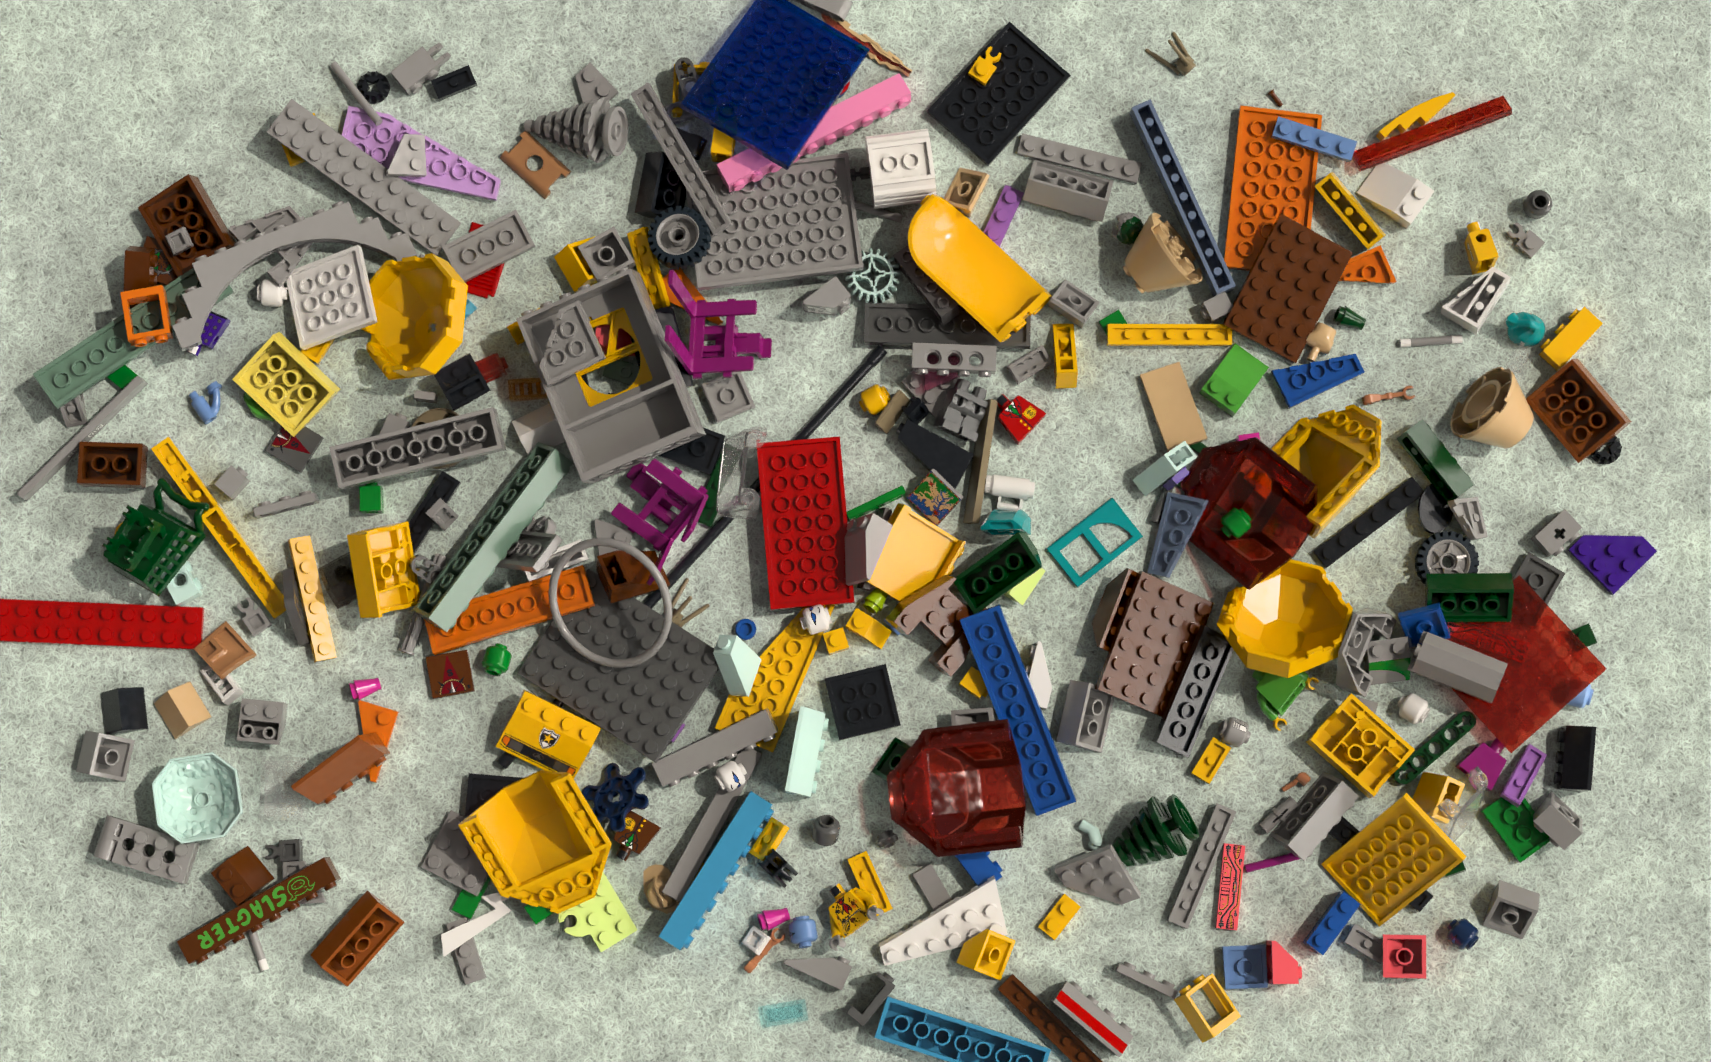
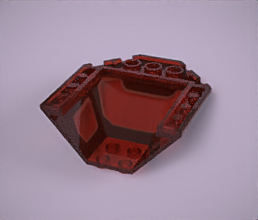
(1268, 490)
(961, 789)

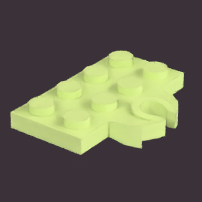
(600, 917)

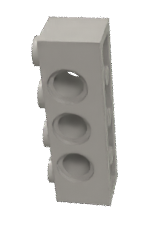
(986, 355)

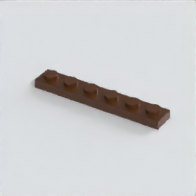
(1046, 1021)

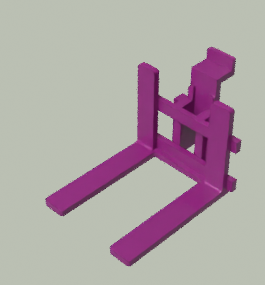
(728, 343)
(660, 498)

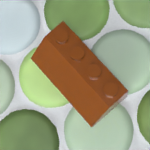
(357, 938)

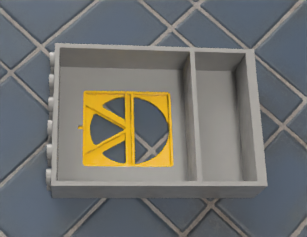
(626, 427)

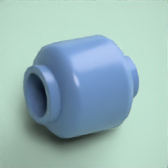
(803, 931)

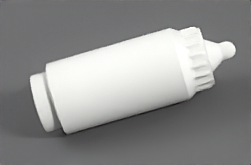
(1009, 487)

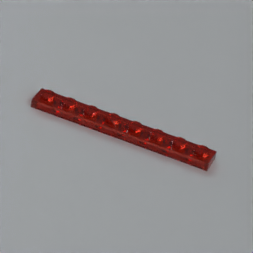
(1431, 133)

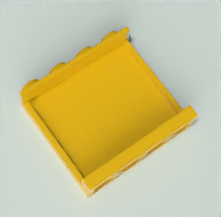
(914, 555)

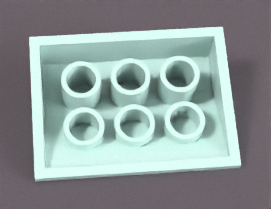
(805, 752)

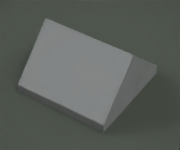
(1073, 303)

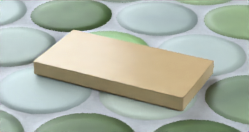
(1173, 406)

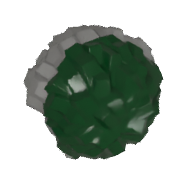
(1129, 228)

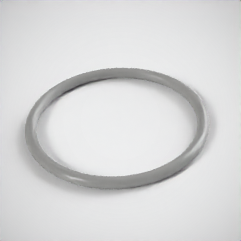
(552, 592)

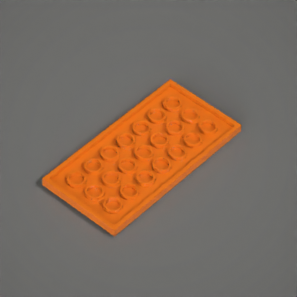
(1266, 182)

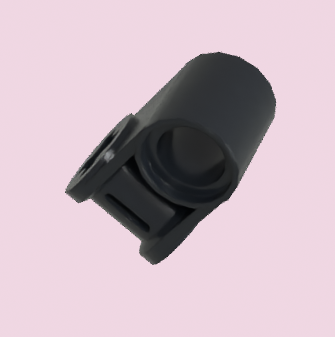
(695, 143)

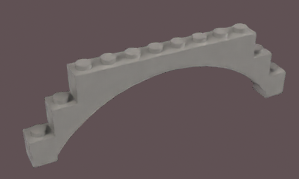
(220, 269)

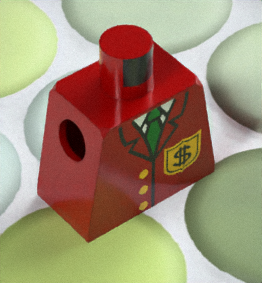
(1018, 416)

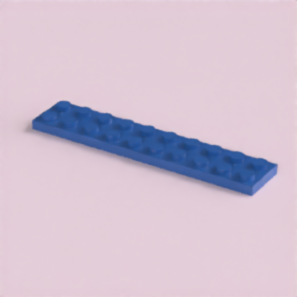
(1016, 701)

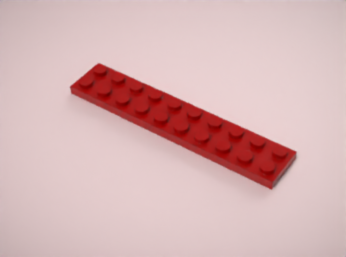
(101, 624)

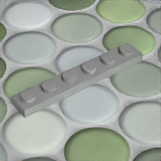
(1079, 158)
(1201, 866)

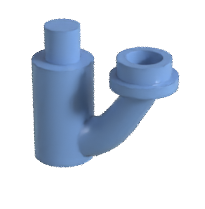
(202, 407)

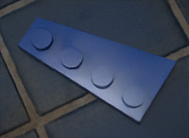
(1312, 379)

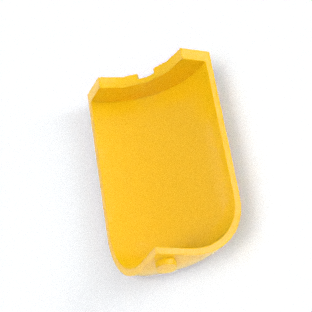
(973, 268)

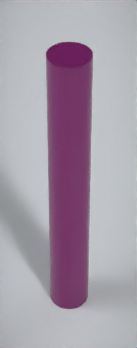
(1270, 862)

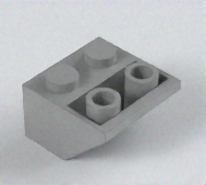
(262, 721)

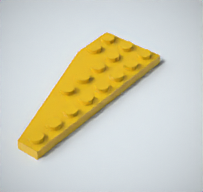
(777, 679)

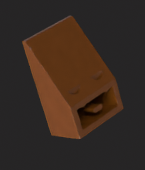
(625, 575)

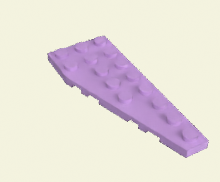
(443, 168)

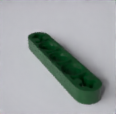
(1444, 745)

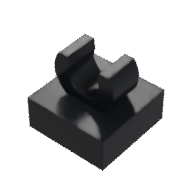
(916, 410)

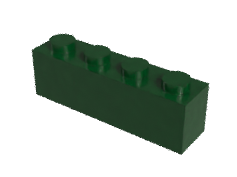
(1435, 461)

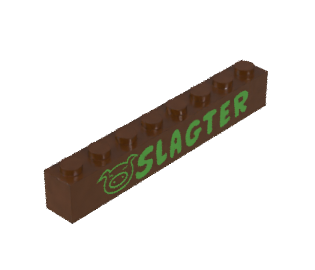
(258, 910)

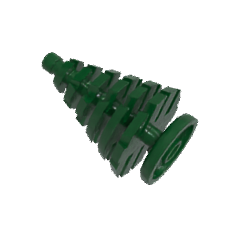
(1156, 832)

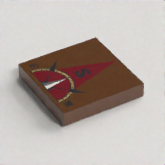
(450, 674)

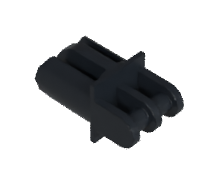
(774, 865)

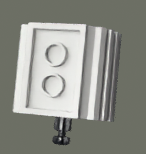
(898, 168)

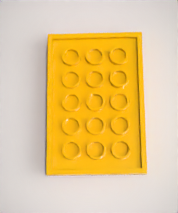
(1393, 859)

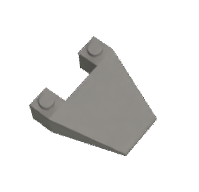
(1354, 645)

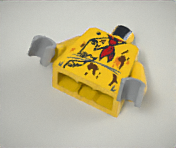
(850, 913)

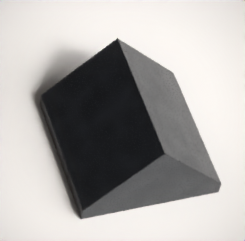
(124, 710)

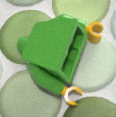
(1278, 693)

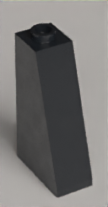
(934, 452)

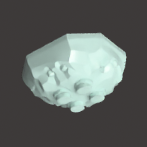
(197, 798)

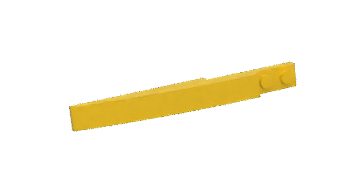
(221, 527)

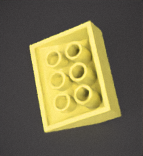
(286, 384)

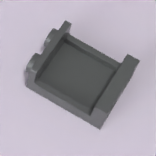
(863, 1017)

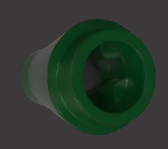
(1346, 317)

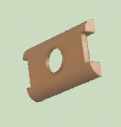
(541, 179)

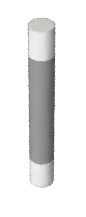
(1430, 341)
(258, 951)

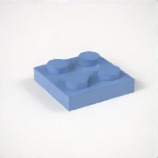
(1244, 966)

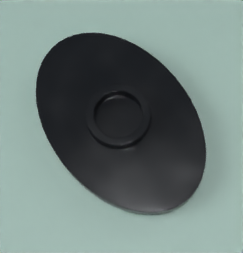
(1433, 511)

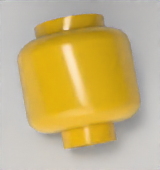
(874, 399)

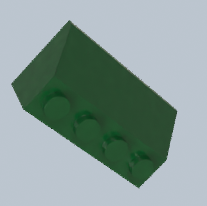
(998, 572)
(1471, 596)

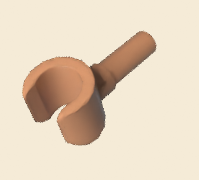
(1302, 778)

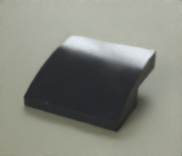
(461, 381)

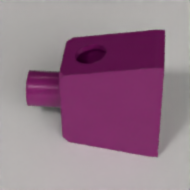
(1487, 759)

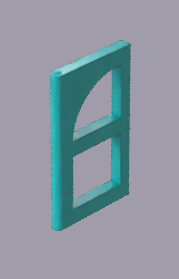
(1107, 513)

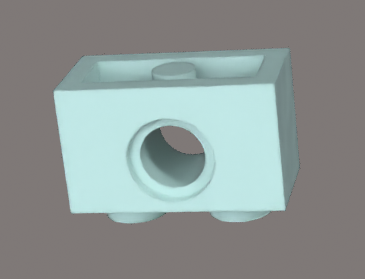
(186, 592)

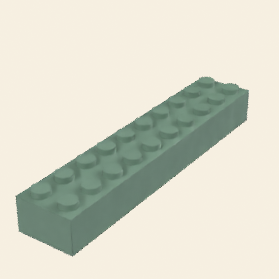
(493, 536)

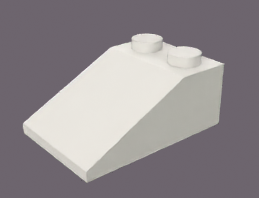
(1395, 193)

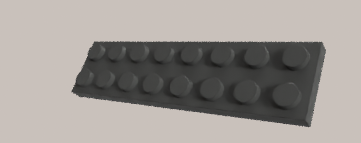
(918, 324)

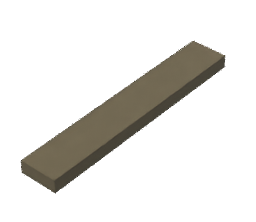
(980, 465)

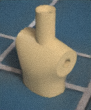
(1320, 340)

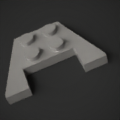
(291, 256)

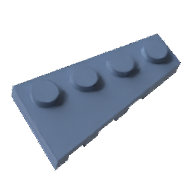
(1175, 529)

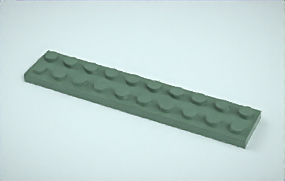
(109, 346)

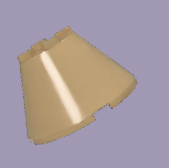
(1160, 258)

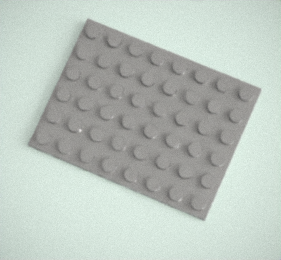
(784, 226)

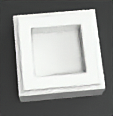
(756, 940)

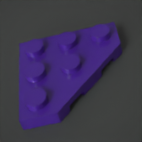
(1612, 558)

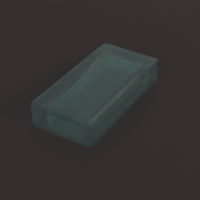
(785, 1012)

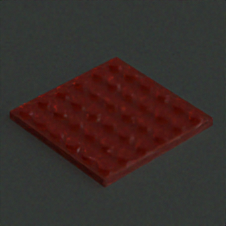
(1542, 672)

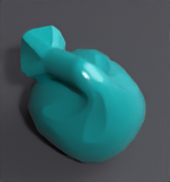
(1525, 328)

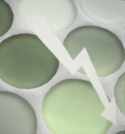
(461, 934)

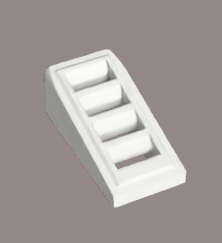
(233, 693)

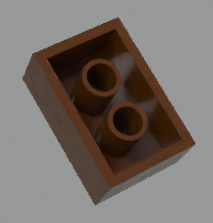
(112, 464)

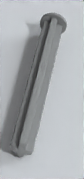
(417, 621)

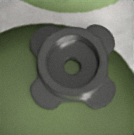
(887, 839)

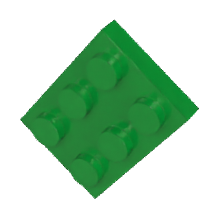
(1515, 827)

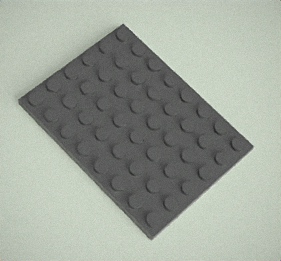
(633, 703)

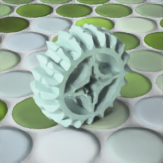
(882, 275)

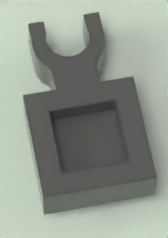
(288, 850)

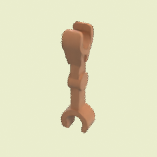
(1373, 398)
(754, 962)

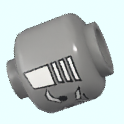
(1234, 732)

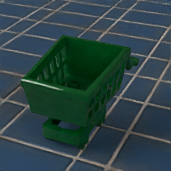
(148, 536)

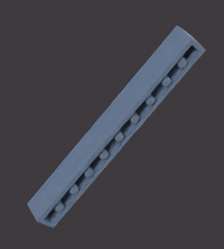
(1182, 198)

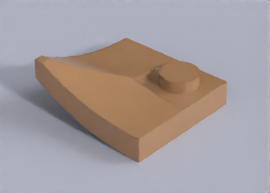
(224, 650)

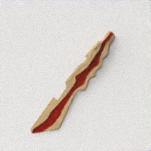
(876, 52)

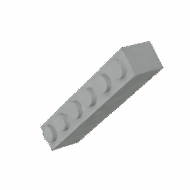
(715, 747)

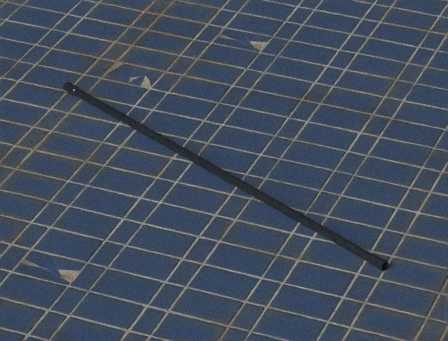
(870, 362)

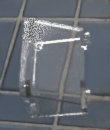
(732, 497)
(1456, 818)

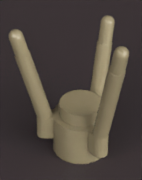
(1184, 63)
(676, 613)

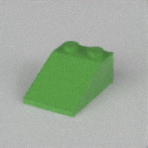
(1233, 380)

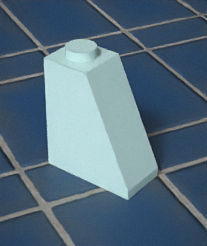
(1164, 468)
(737, 664)

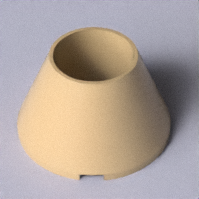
(1493, 411)

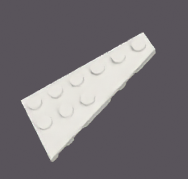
(948, 925)

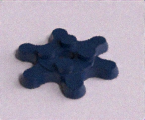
(612, 786)

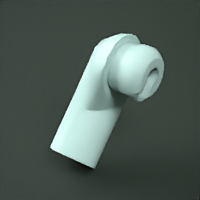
(1093, 833)

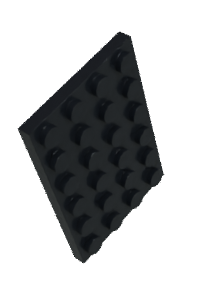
(994, 114)

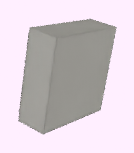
(179, 241)
(425, 396)

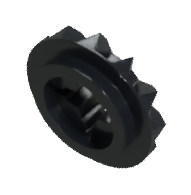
(383, 86)
(1608, 457)

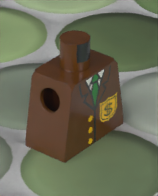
(635, 836)

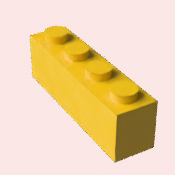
(1350, 210)

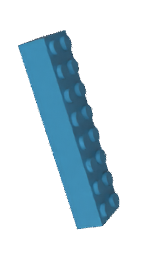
(716, 870)
(951, 1037)

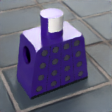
(213, 330)

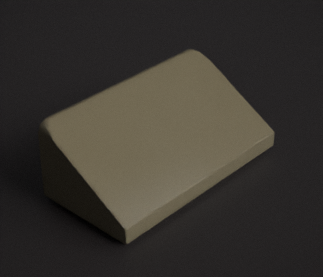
(892, 412)

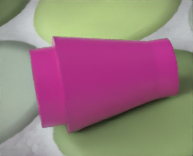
(364, 687)
(771, 918)

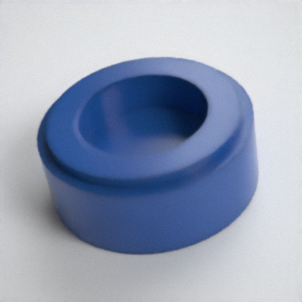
(745, 629)

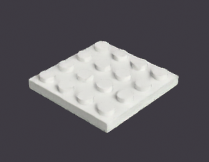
(331, 297)

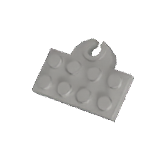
(533, 546)

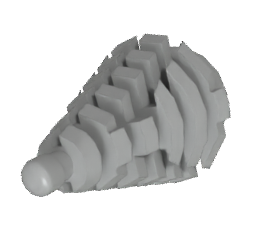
(585, 129)

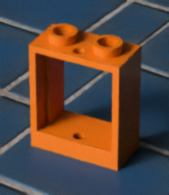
(141, 296)

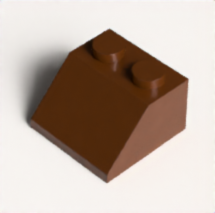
(242, 876)

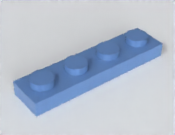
(1314, 139)

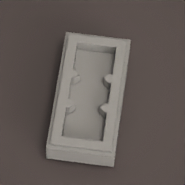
(1029, 364)
(442, 514)

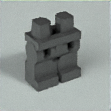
(962, 411)

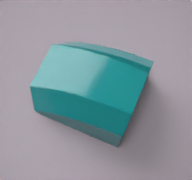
(1006, 523)

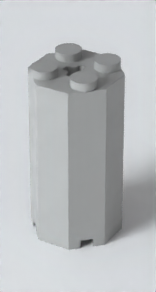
(1457, 667)

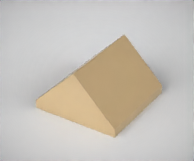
(966, 190)
(182, 709)

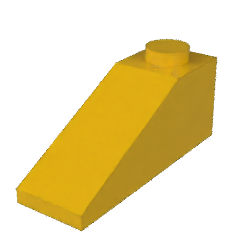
(1064, 356)

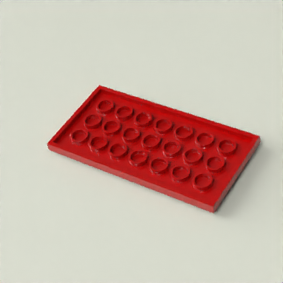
(804, 522)

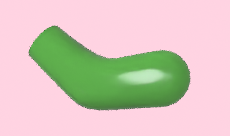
(256, 409)

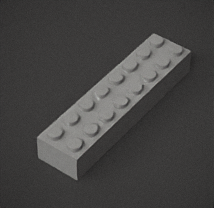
(417, 448)

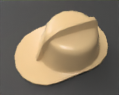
(655, 879)

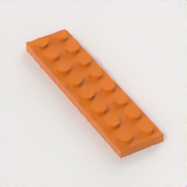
(513, 610)

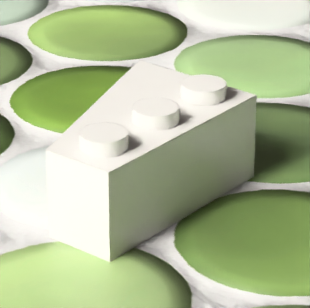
(1477, 301)

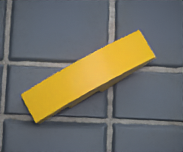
(1421, 113)

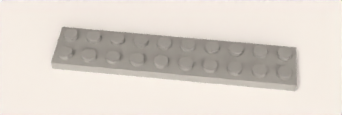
(363, 177)

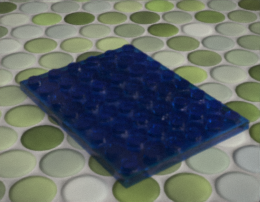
(775, 79)

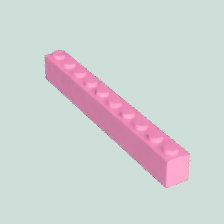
(839, 121)

